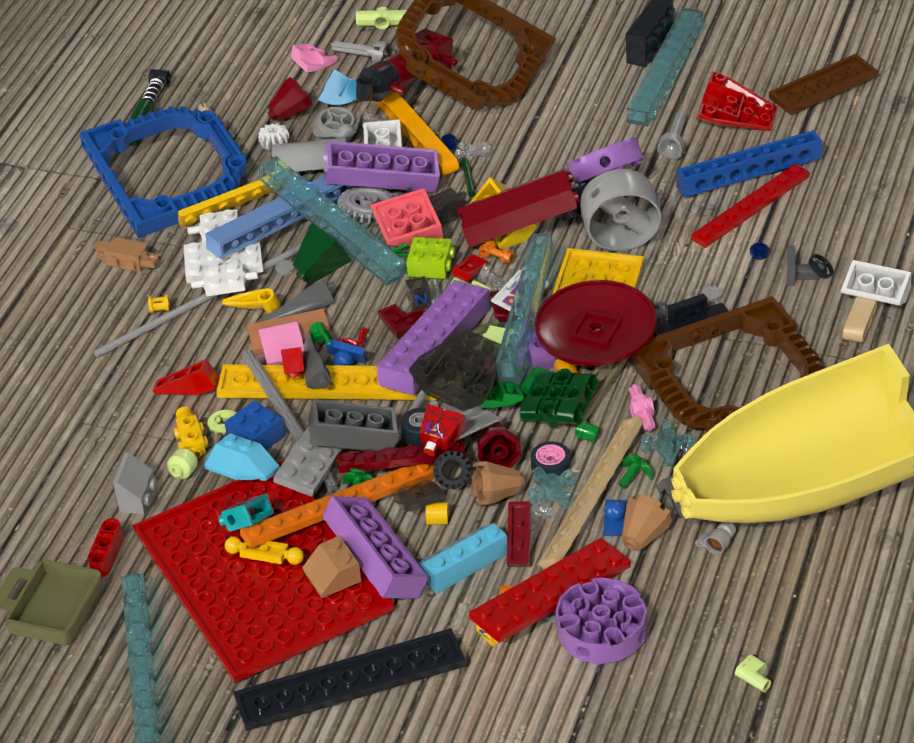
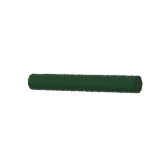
(468, 177)

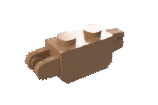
(126, 254)

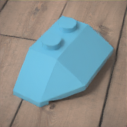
(241, 459)

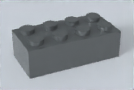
(352, 425)

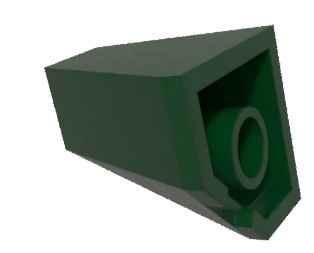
(318, 255)

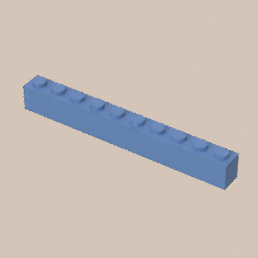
(262, 222)

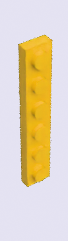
(223, 202)

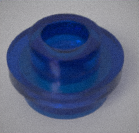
(449, 141)
(759, 251)

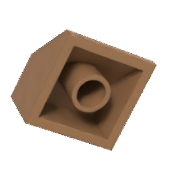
(332, 567)

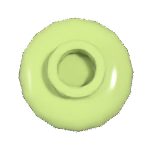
(182, 463)

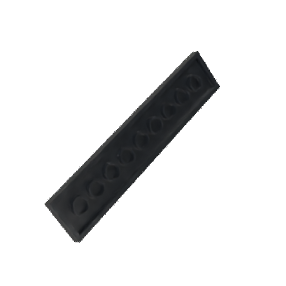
(348, 679)

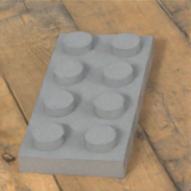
(306, 466)

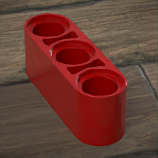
(106, 546)

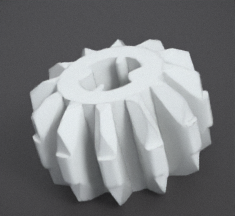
(272, 135)

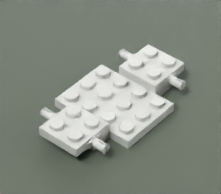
(218, 274)

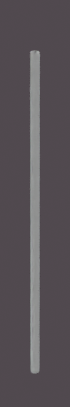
(182, 309)

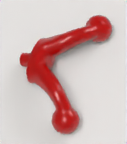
(363, 331)

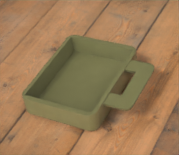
(51, 601)

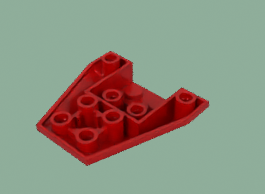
(734, 105)

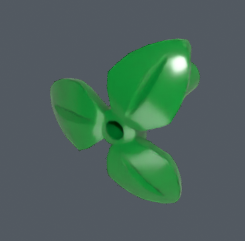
(634, 463)
(356, 477)

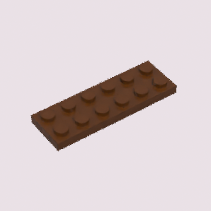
(823, 84)

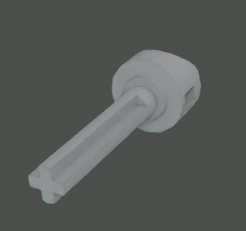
(377, 51)
(671, 143)

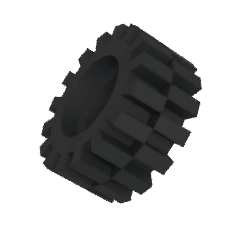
(452, 483)

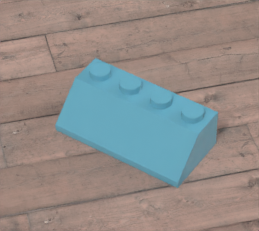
(464, 557)

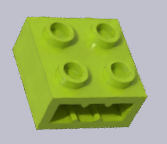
(430, 257)

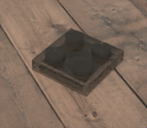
(418, 496)

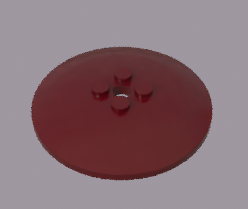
(570, 316)

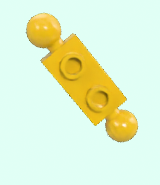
(269, 551)

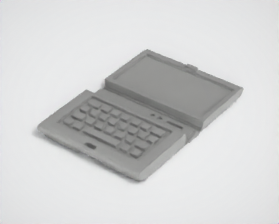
(475, 419)

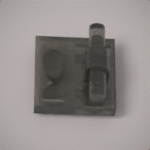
(446, 204)

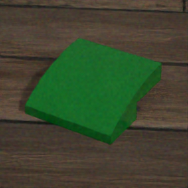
(503, 395)

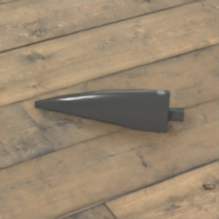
(310, 299)
(316, 372)

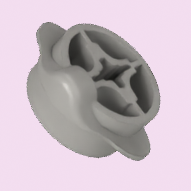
(336, 123)

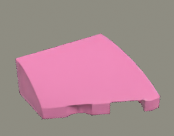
(311, 58)

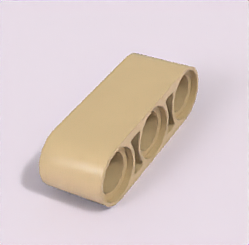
(859, 319)

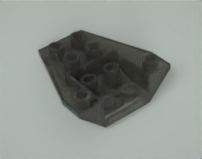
(458, 370)

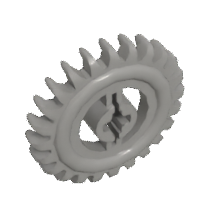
(366, 196)

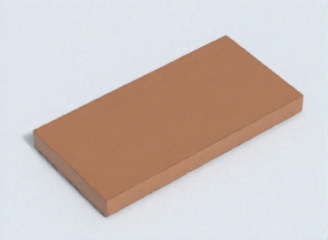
(304, 322)

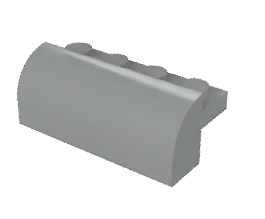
(303, 155)

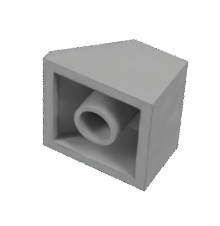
(134, 485)

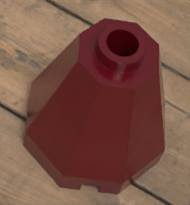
(288, 101)
(499, 446)

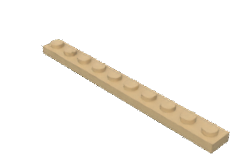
(591, 492)

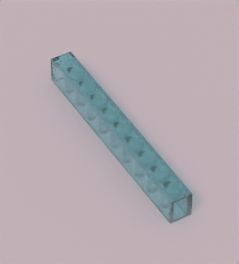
(665, 67)
(332, 220)
(524, 308)
(141, 660)

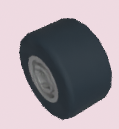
(411, 425)

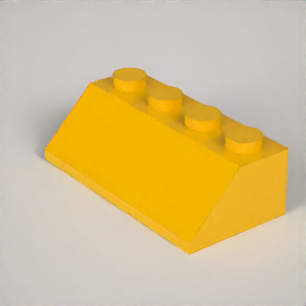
(492, 187)

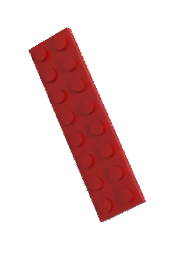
(541, 592)

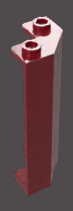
(518, 207)

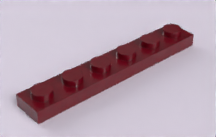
(390, 457)

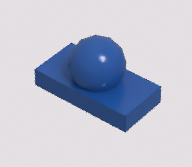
(346, 353)
(614, 517)

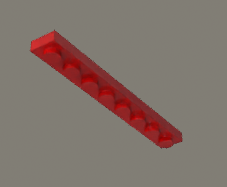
(749, 206)

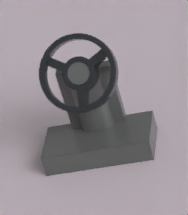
(806, 271)

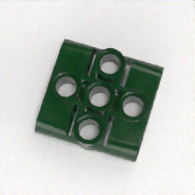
(558, 397)

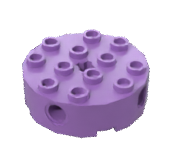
(606, 159)
(601, 621)

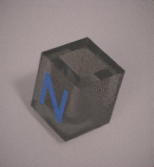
(418, 293)

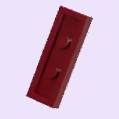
(519, 534)

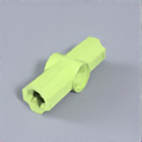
(380, 18)

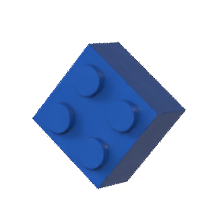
(257, 425)

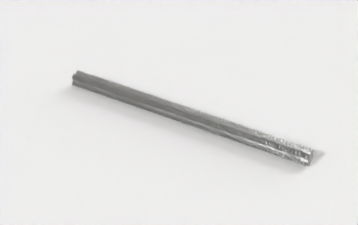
(281, 407)

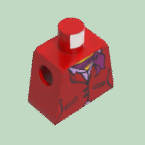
(440, 429)

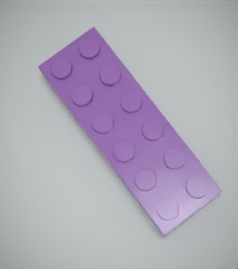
(380, 166)
(375, 547)

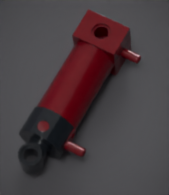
(390, 74)

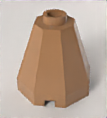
(494, 482)
(644, 521)

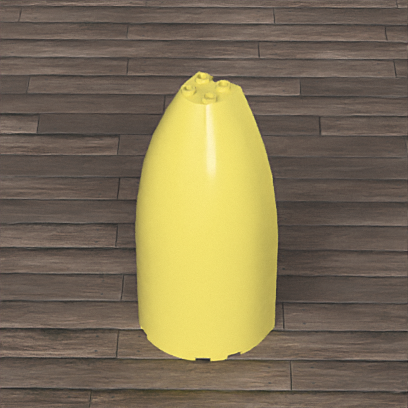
(804, 446)

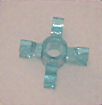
(667, 442)
(551, 487)

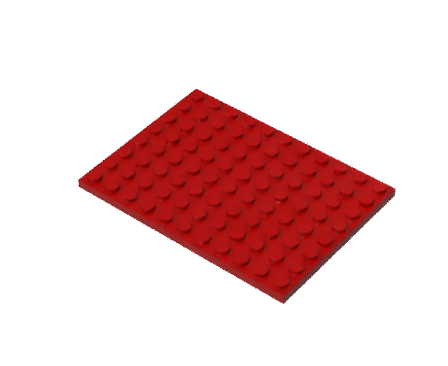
(247, 607)

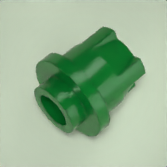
(586, 431)

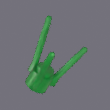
(320, 333)

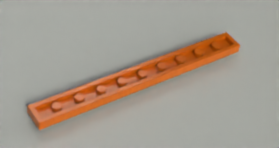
(312, 512)

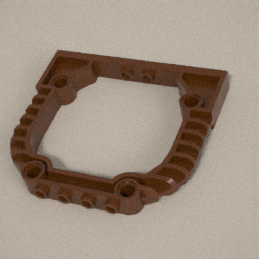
(532, 44)
(759, 318)

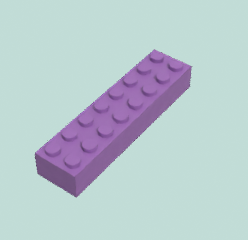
(454, 310)

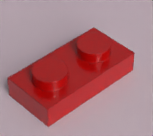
(469, 268)

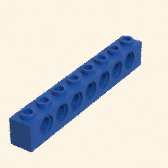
(748, 163)

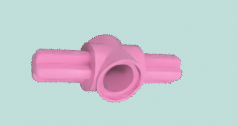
(641, 406)

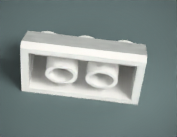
(877, 283)

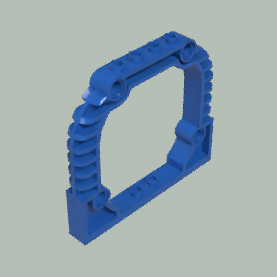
(155, 215)

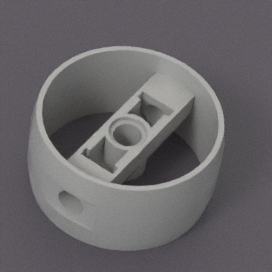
(634, 224)

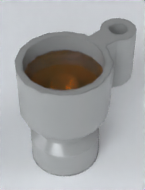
(717, 539)

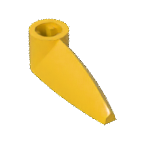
(254, 300)

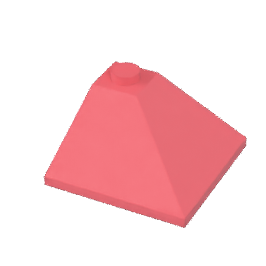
(406, 218)

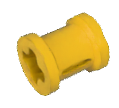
(159, 303)

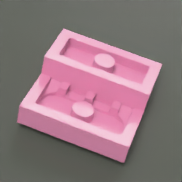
(279, 338)

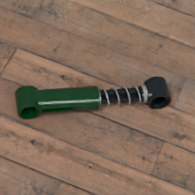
(157, 81)

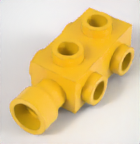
(190, 432)

